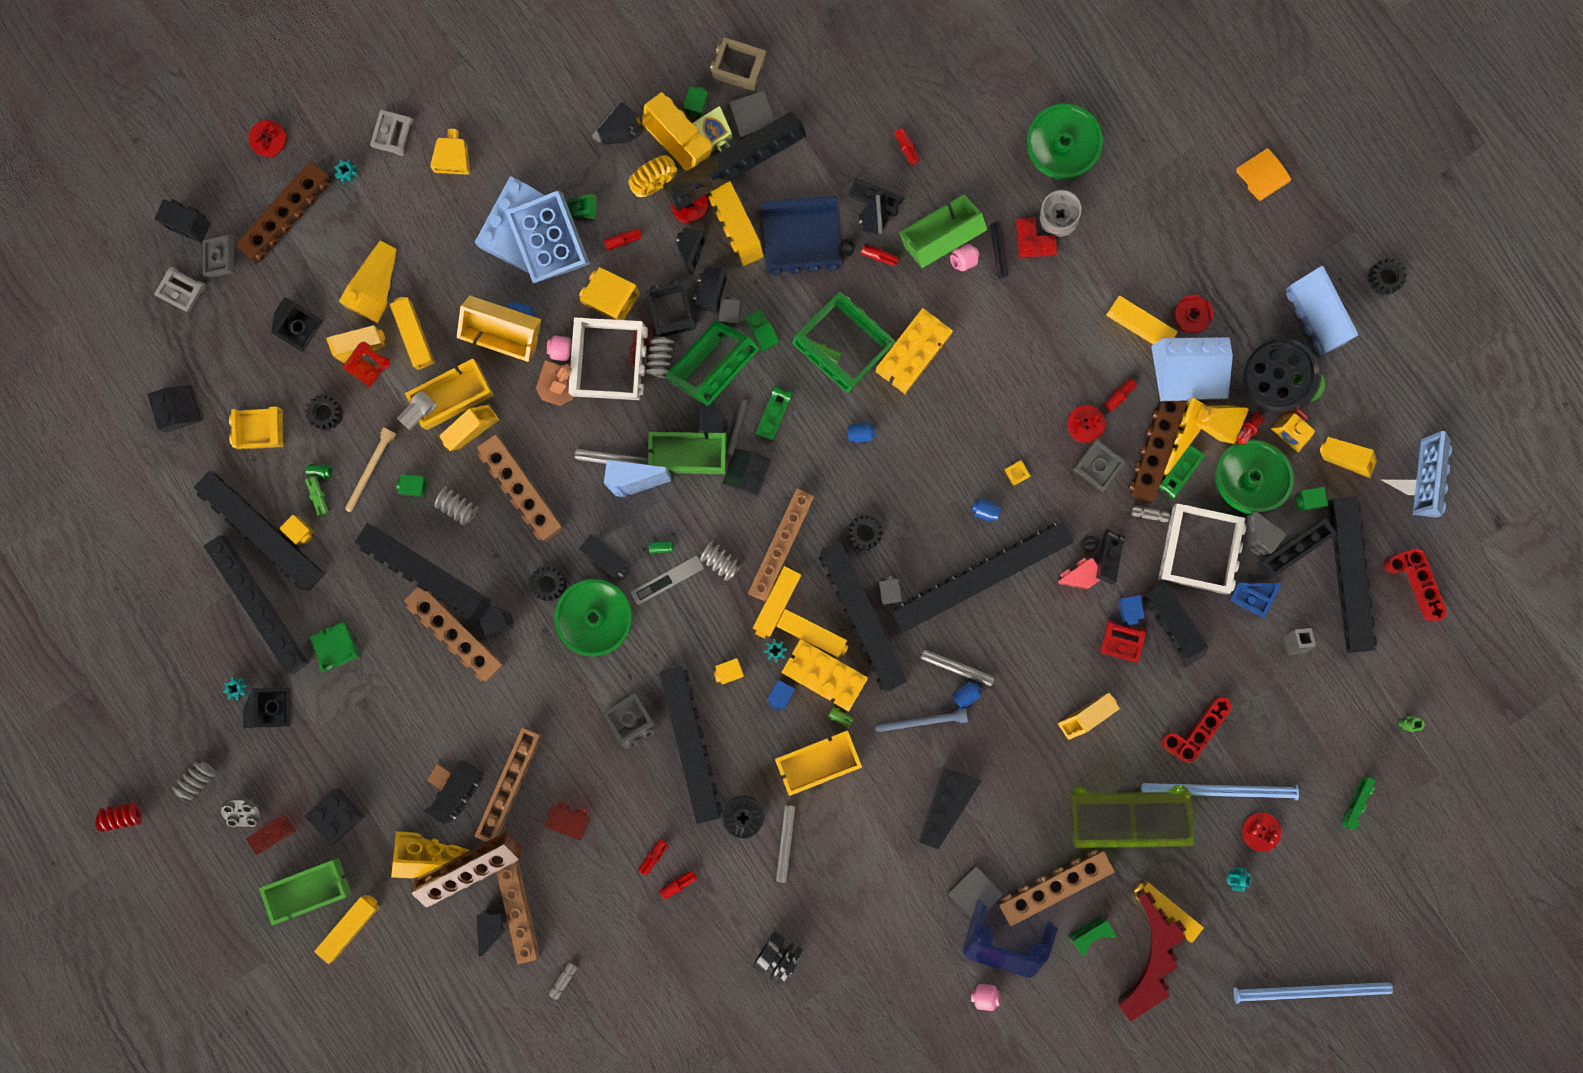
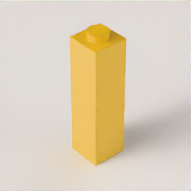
(1139, 321)
(412, 333)
(776, 602)
(812, 634)
(1192, 927)
(347, 928)

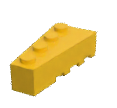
(737, 224)

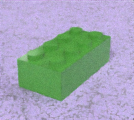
(940, 234)
(688, 452)
(305, 891)

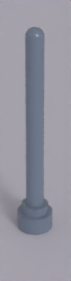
(959, 716)

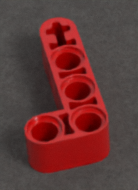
(1419, 587)
(1200, 726)

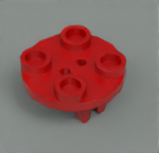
(262, 145)
(1076, 423)
(1253, 827)

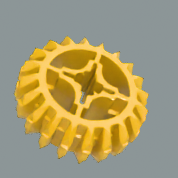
(652, 176)

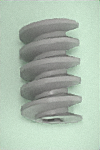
(658, 357)
(455, 507)
(720, 561)
(194, 781)

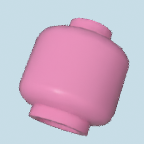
(964, 257)
(559, 348)
(986, 997)

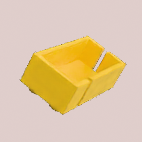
(675, 132)
(502, 328)
(914, 350)
(453, 393)
(824, 675)
(818, 763)

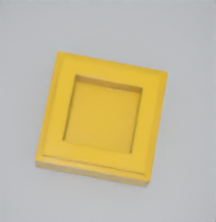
(1017, 473)

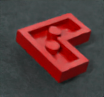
(1030, 244)

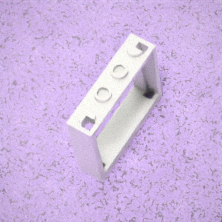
(577, 354)
(1171, 542)

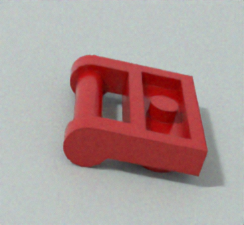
(363, 370)
(1121, 647)

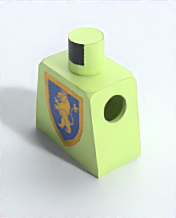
(715, 129)

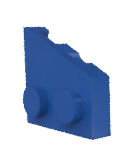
(1255, 596)

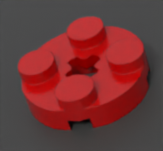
(693, 213)
(1187, 323)

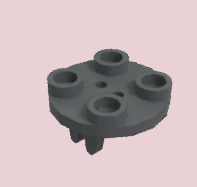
(241, 812)

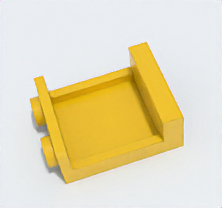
(256, 428)

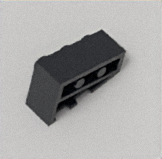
(455, 793)

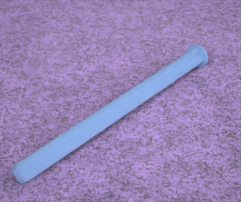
(1228, 790)
(1312, 991)

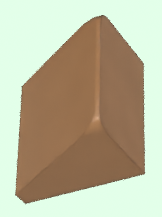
(439, 776)

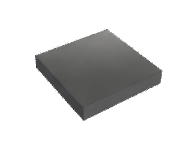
(751, 113)
(218, 256)
(1099, 465)
(974, 887)

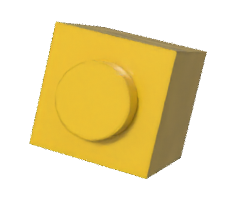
(297, 530)
(728, 671)

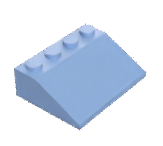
(497, 234)
(547, 237)
(1321, 311)
(1193, 368)
(1432, 475)
(632, 478)

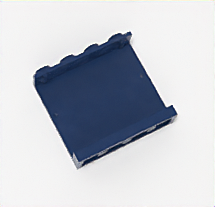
(801, 235)

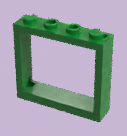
(822, 361)
(722, 373)

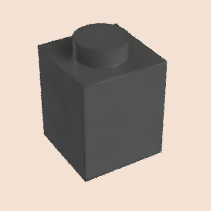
(730, 311)
(889, 590)
(1299, 641)

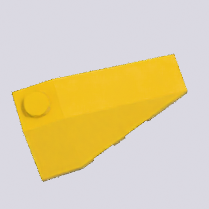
(370, 285)
(1186, 432)
(417, 855)

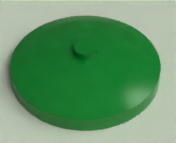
(1064, 141)
(1254, 477)
(593, 617)

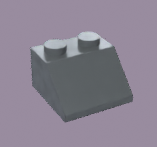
(1262, 534)

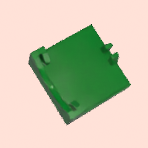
(334, 647)
(1089, 933)

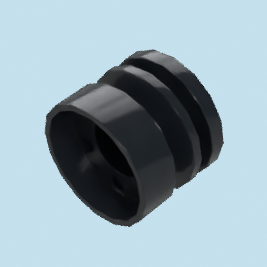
(752, 809)
(777, 958)

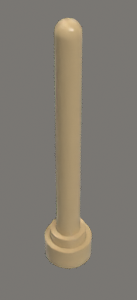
(386, 437)

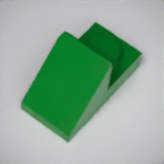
(583, 207)
(761, 330)

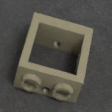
(752, 82)

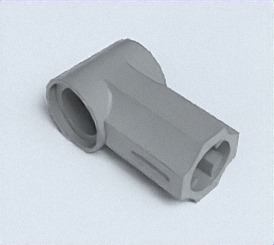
(420, 406)

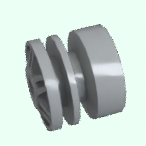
(1057, 203)

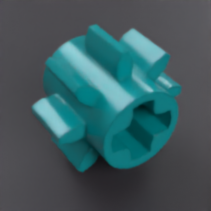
(347, 176)
(771, 647)
(230, 690)
(1239, 878)

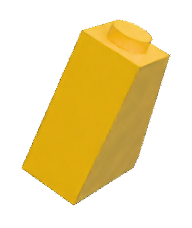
(345, 343)
(1222, 421)
(468, 427)
(1349, 456)
(1089, 716)

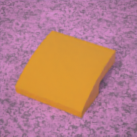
(1263, 174)

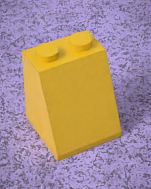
(609, 294)

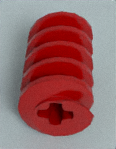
(117, 818)

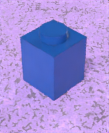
(1131, 609)
(780, 695)

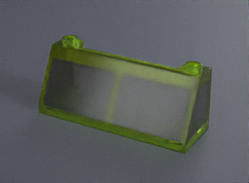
(1131, 818)

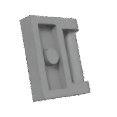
(385, 132)
(176, 295)

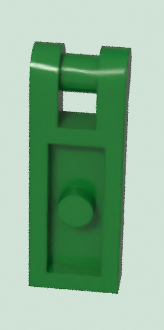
(774, 414)
(1181, 471)
(1358, 803)

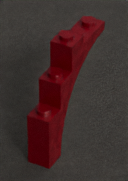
(1150, 988)

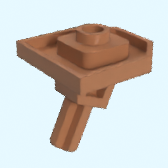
(554, 383)

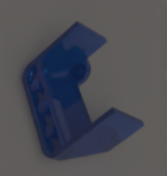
(979, 948)

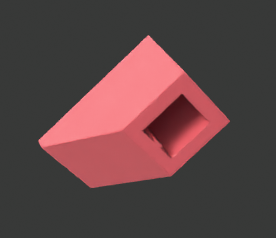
(1083, 576)

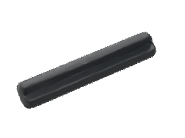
(999, 251)

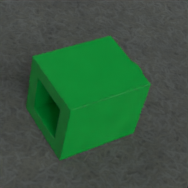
(696, 102)
(412, 485)
(1311, 499)

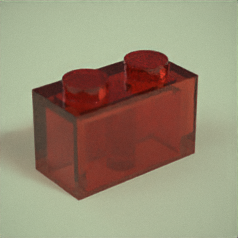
(567, 820)
(270, 835)

